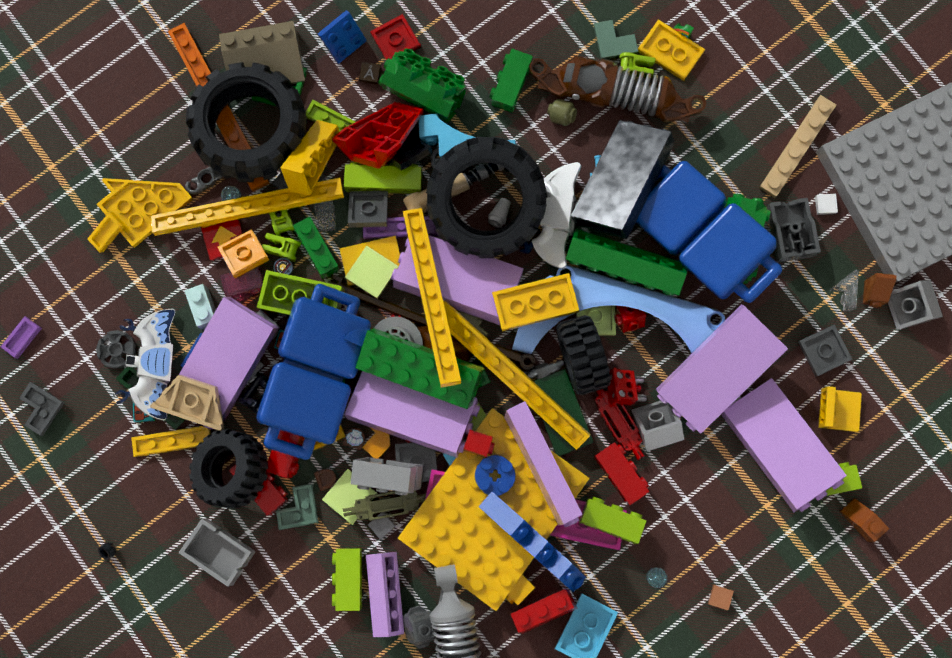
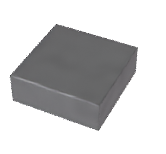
(382, 526)

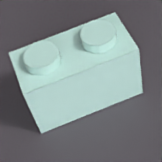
(200, 305)

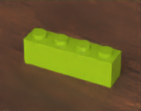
(387, 178)

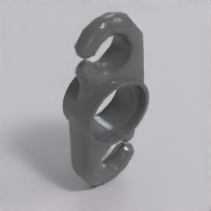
(200, 185)
(544, 369)

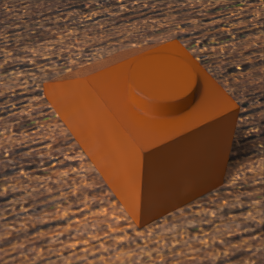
(878, 289)
(864, 520)

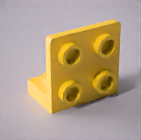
(839, 409)

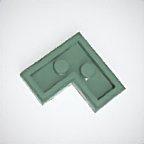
(609, 44)
(304, 511)

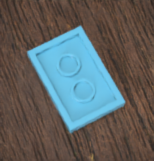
(586, 629)

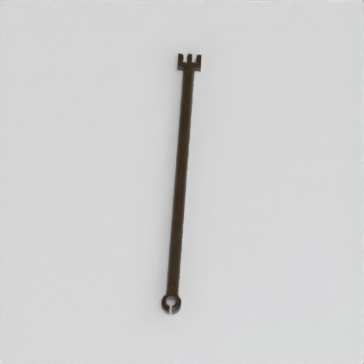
(419, 319)

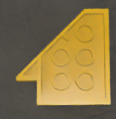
(139, 200)

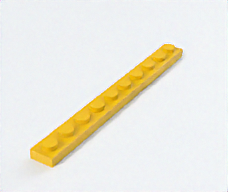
(244, 207)
(431, 298)
(515, 378)

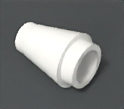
(499, 213)

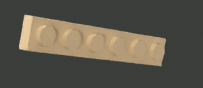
(797, 146)

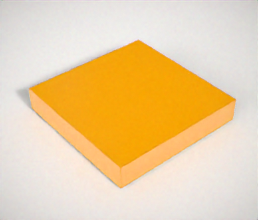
(243, 253)

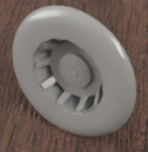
(401, 325)

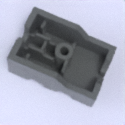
(793, 230)

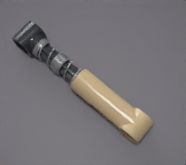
(461, 184)

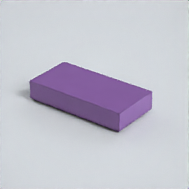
(21, 337)

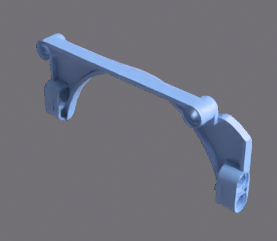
(595, 290)

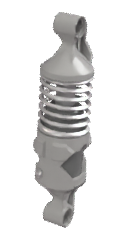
(451, 614)

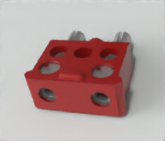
(624, 388)

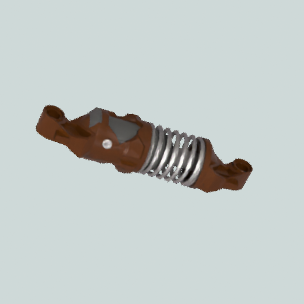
(607, 84)

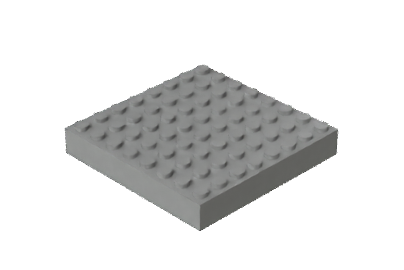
(899, 182)

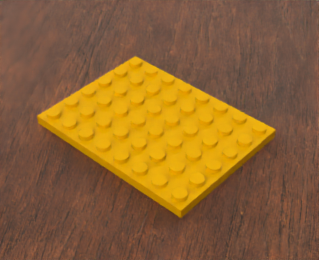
(456, 531)

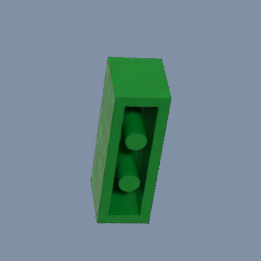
(511, 80)
(315, 248)

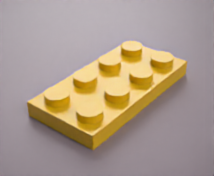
(535, 302)

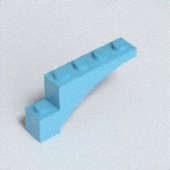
(435, 131)

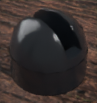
(107, 551)

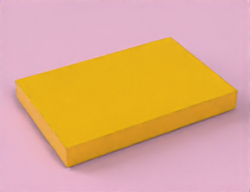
(671, 50)
(386, 247)

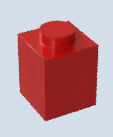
(479, 444)

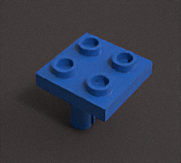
(342, 37)

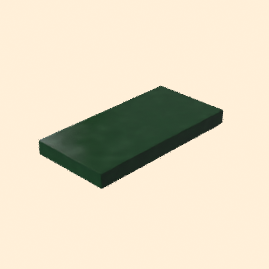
(561, 391)

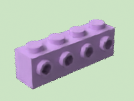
(384, 594)

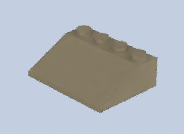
(268, 45)

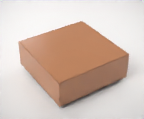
(720, 597)

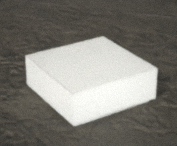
(826, 204)

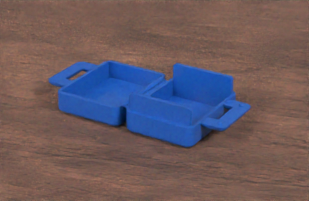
(715, 242)
(307, 387)

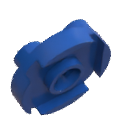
(503, 467)

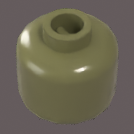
(562, 112)

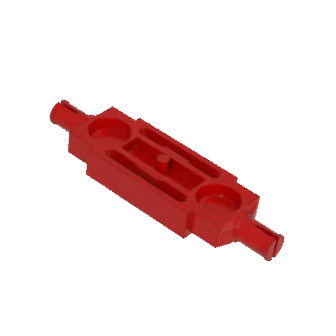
(628, 438)

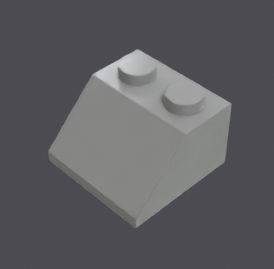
(914, 304)
(657, 425)

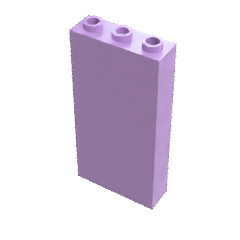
(463, 279)
(229, 350)
(720, 369)
(410, 414)
(784, 446)
(543, 465)

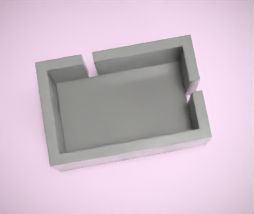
(393, 475)
(217, 552)

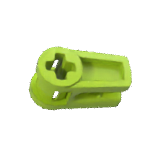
(630, 60)
(282, 223)
(288, 248)

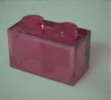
(244, 285)

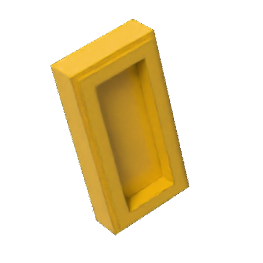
(106, 232)

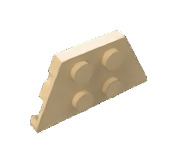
(192, 401)

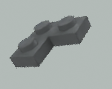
(45, 407)

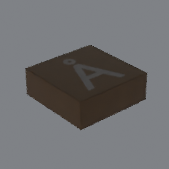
(370, 73)

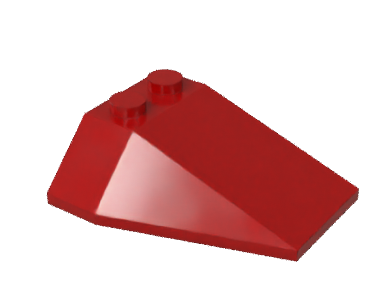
(379, 135)

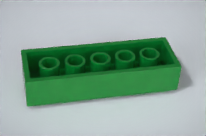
(627, 262)
(416, 368)

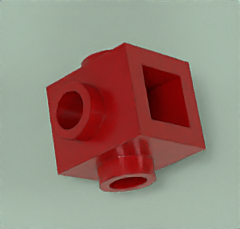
(629, 318)

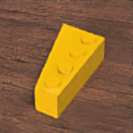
(310, 158)

